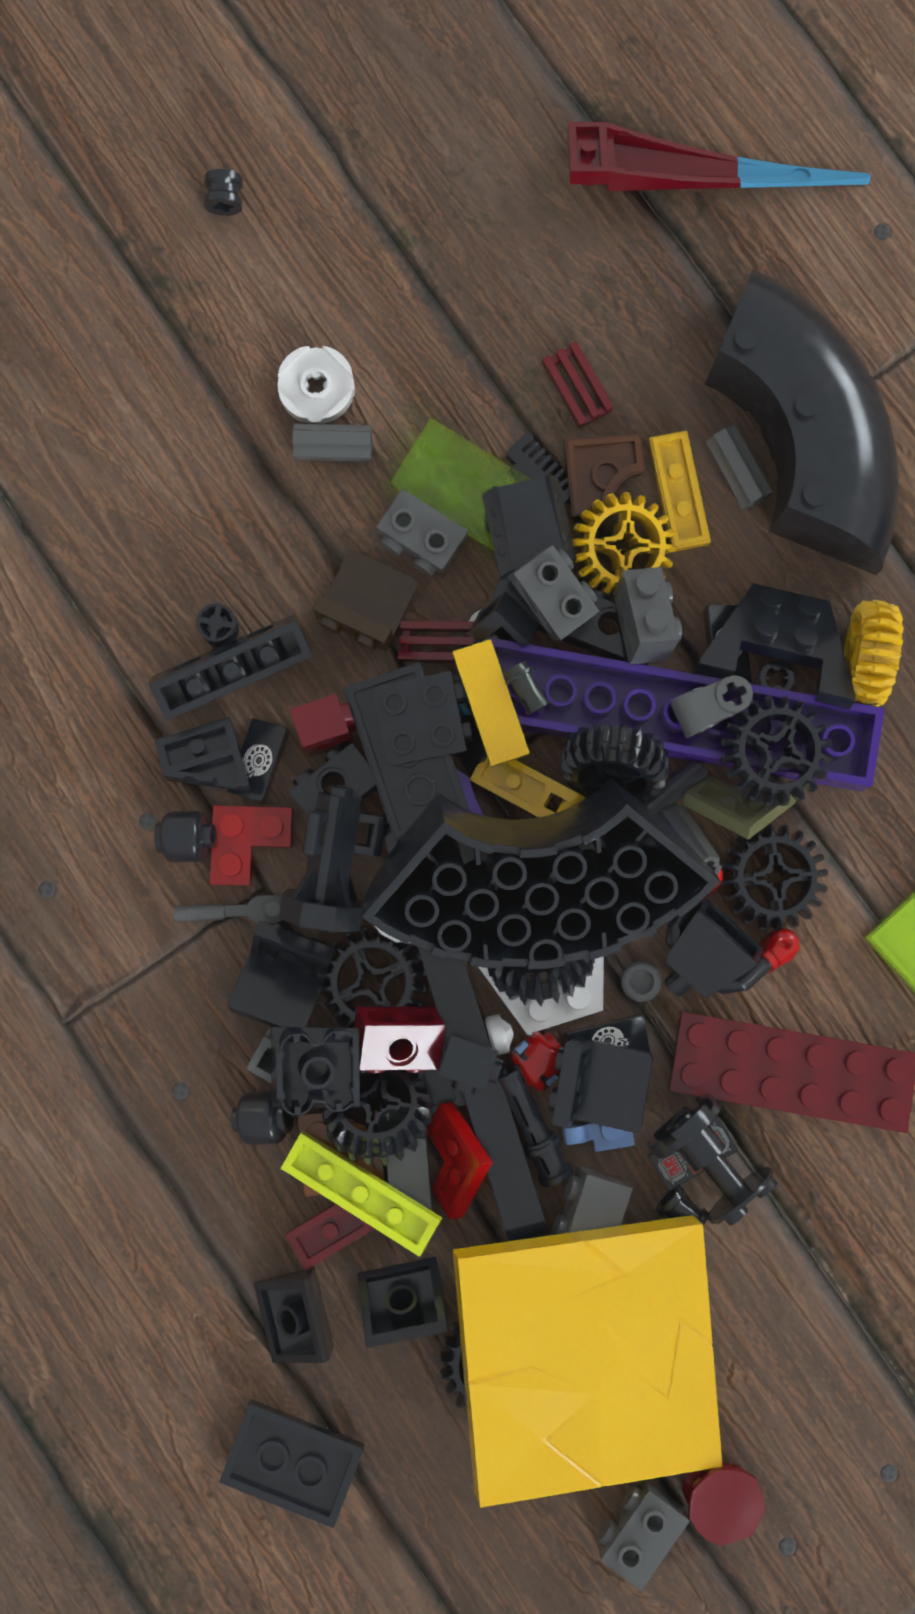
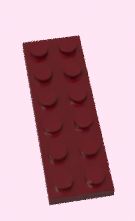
(793, 1072)

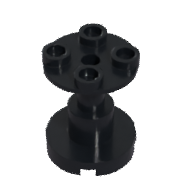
(702, 1148)

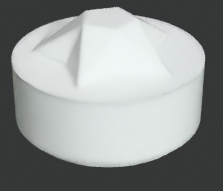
(499, 1033)

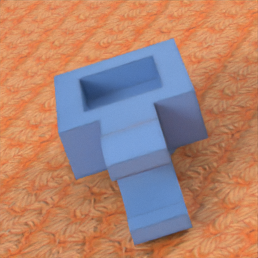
(602, 1137)

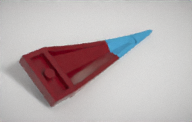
(643, 162)

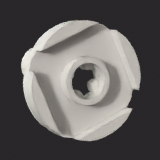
(315, 364)

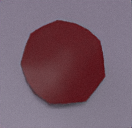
(724, 1503)

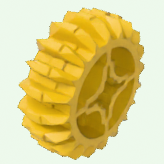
(655, 545)
(873, 650)

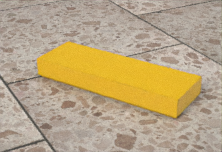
(679, 490)
(490, 703)

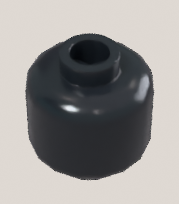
(184, 836)
(260, 1121)

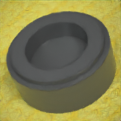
(640, 981)

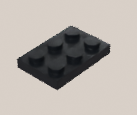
(292, 1463)

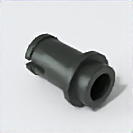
(526, 687)

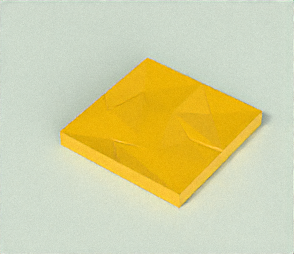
(587, 1359)

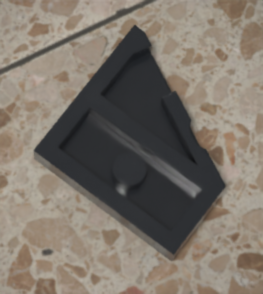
(204, 757)

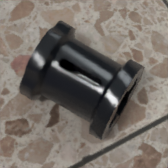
(676, 1204)

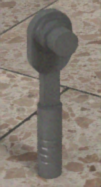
(260, 908)

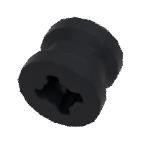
(223, 192)
(213, 619)

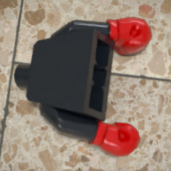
(718, 955)

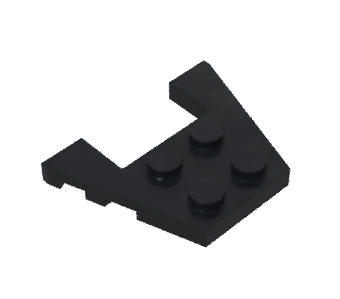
(786, 629)

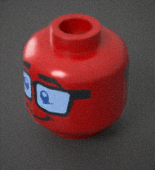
(537, 1059)

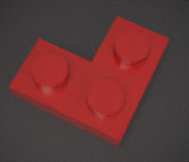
(241, 830)
(464, 1160)

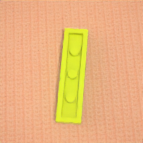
(361, 1193)

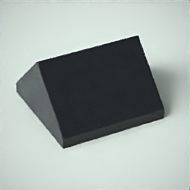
(402, 1302)
(295, 1317)

